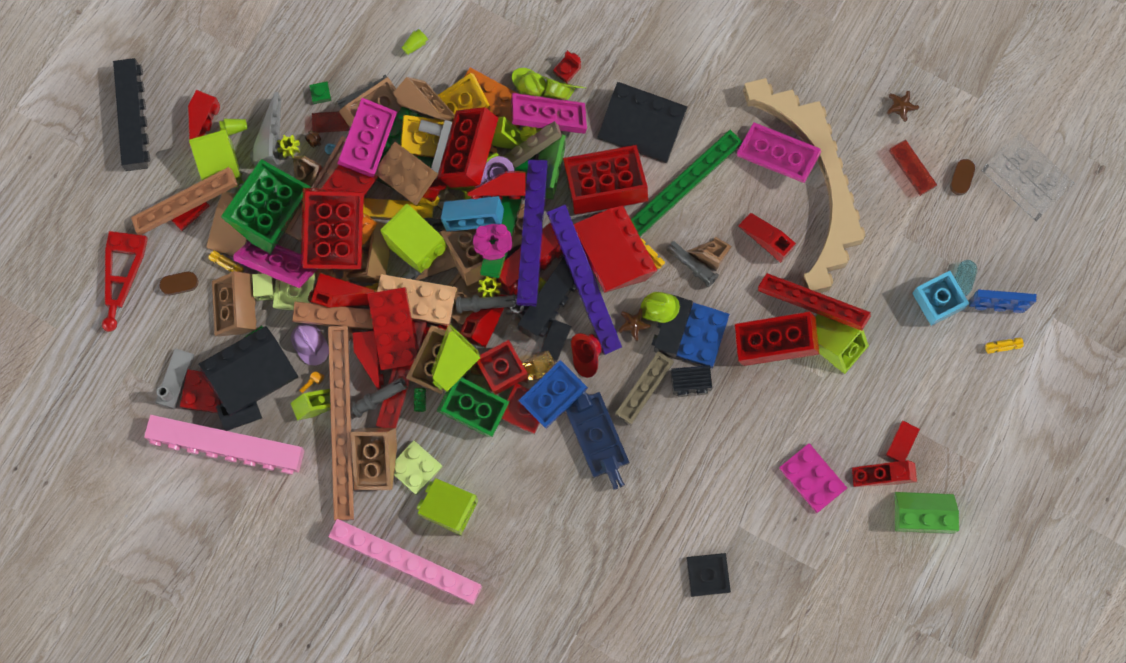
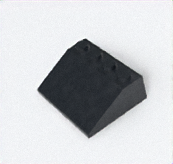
(643, 121)
(248, 370)

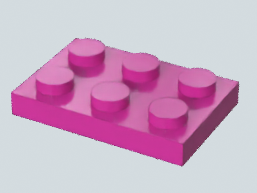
(813, 478)

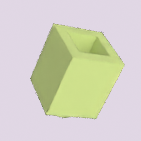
(263, 287)

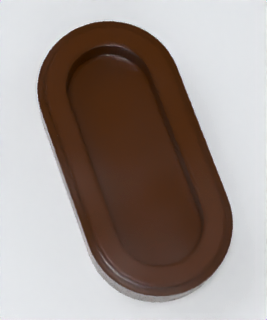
(962, 177)
(179, 283)

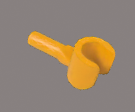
(314, 377)

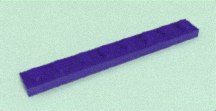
(532, 233)
(584, 279)

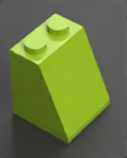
(215, 153)
(413, 239)
(840, 343)
(453, 359)
(447, 506)

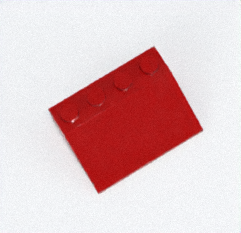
(605, 179)
(331, 229)
(614, 249)

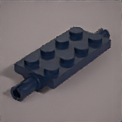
(597, 437)

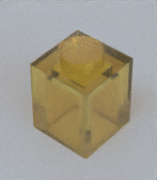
(538, 365)

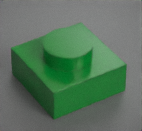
(320, 92)

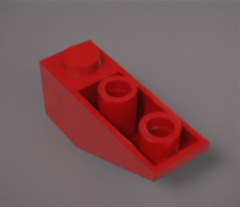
(201, 112)
(504, 184)
(768, 236)
(339, 293)
(480, 325)
(366, 352)
(884, 474)

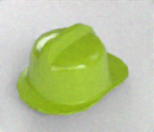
(529, 82)
(559, 90)
(660, 307)

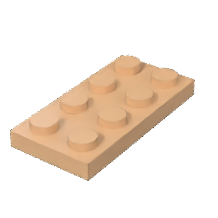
(427, 300)

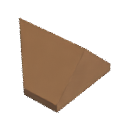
(306, 169)
(711, 252)

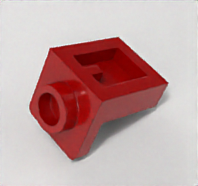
(568, 67)

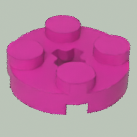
(490, 232)

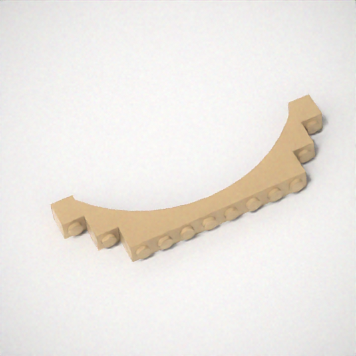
(811, 126)

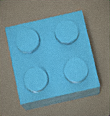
(940, 298)

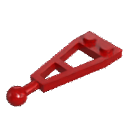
(126, 244)

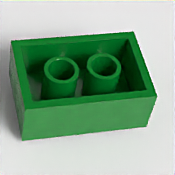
(473, 407)

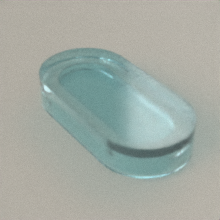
(966, 276)

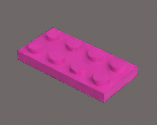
(542, 111)
(367, 137)
(779, 152)
(280, 264)

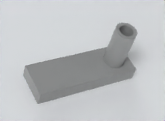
(438, 130)
(174, 379)

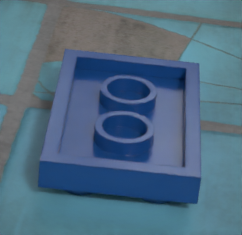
(1002, 300)
(703, 335)
(553, 394)

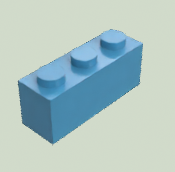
(471, 213)

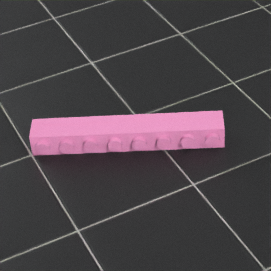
(225, 444)
(405, 561)

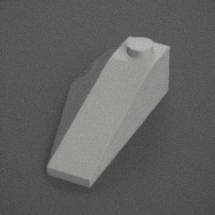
(266, 141)

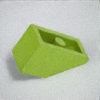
(506, 134)
(311, 404)

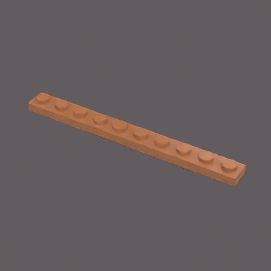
(341, 423)

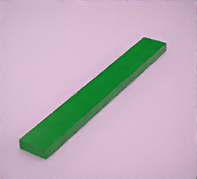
(686, 182)
(511, 207)

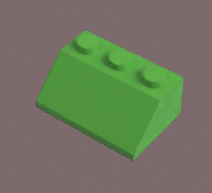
(554, 155)
(926, 513)

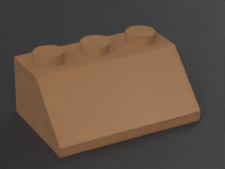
(374, 258)
(233, 304)
(422, 366)

